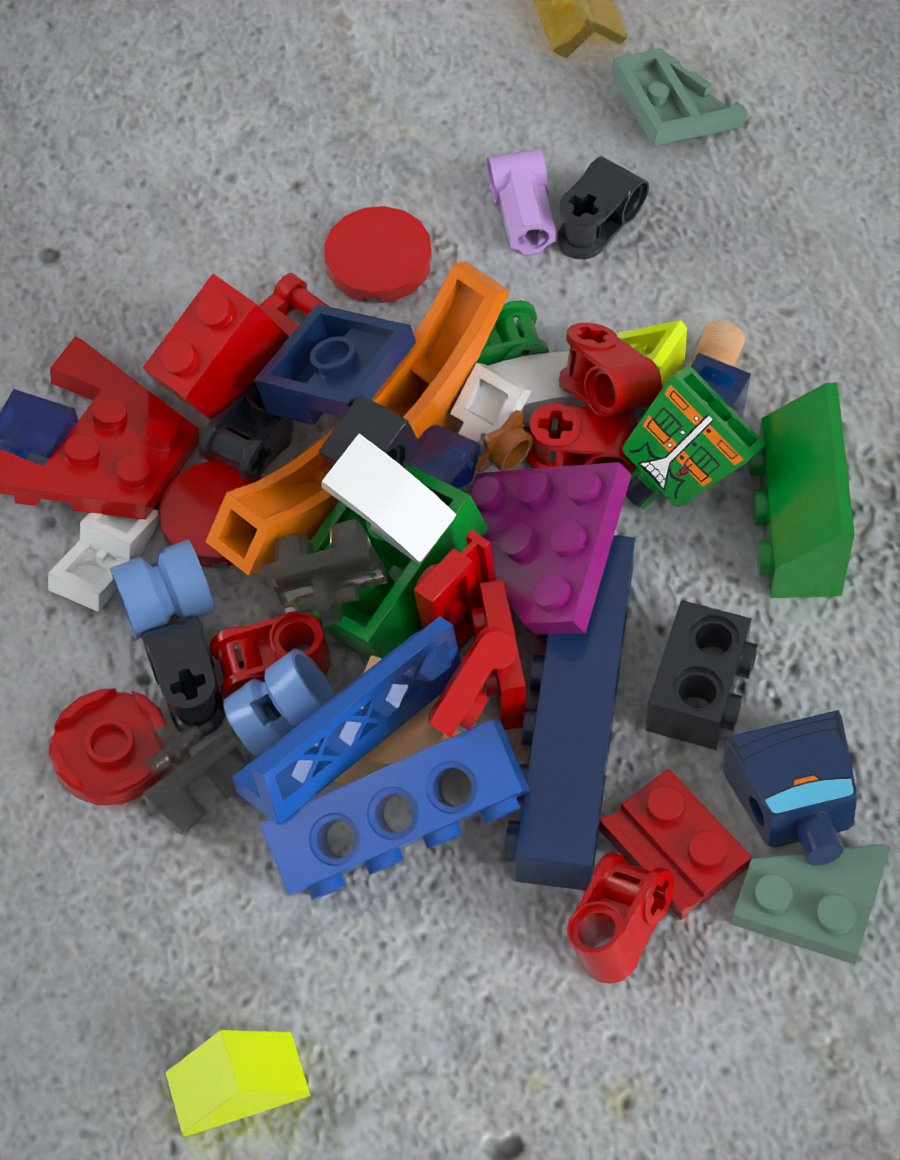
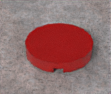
(378, 254)
(193, 503)
(104, 744)

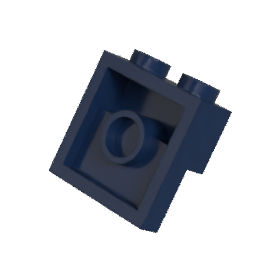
(332, 363)

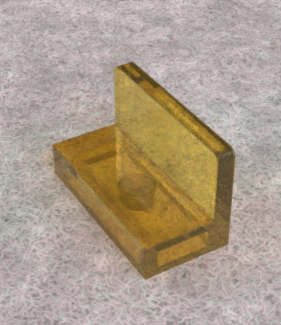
(574, 21)

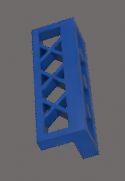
(351, 723)

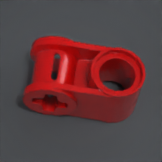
(608, 371)
(579, 438)
(265, 644)
(622, 905)

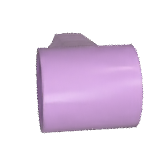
(521, 188)

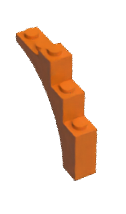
(419, 390)

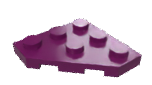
(551, 538)

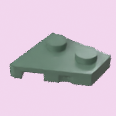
(813, 904)

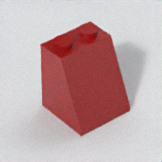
(215, 348)

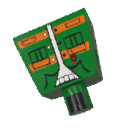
(686, 442)

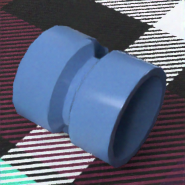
(163, 588)
(271, 709)

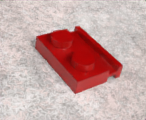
(454, 587)
(509, 682)
(675, 831)

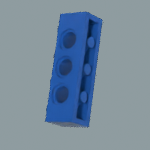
(301, 840)

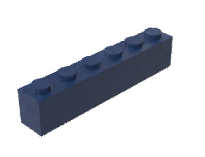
(572, 738)

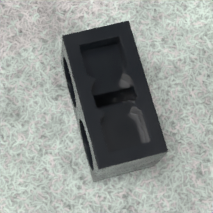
(692, 673)

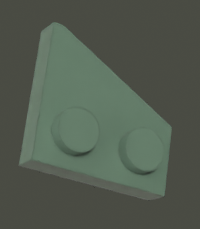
(670, 99)

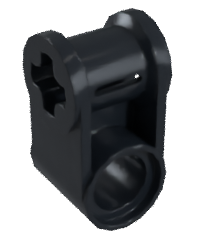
(599, 208)
(246, 436)
(186, 675)

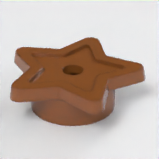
(506, 445)

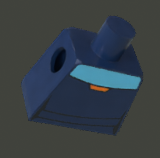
(796, 783)

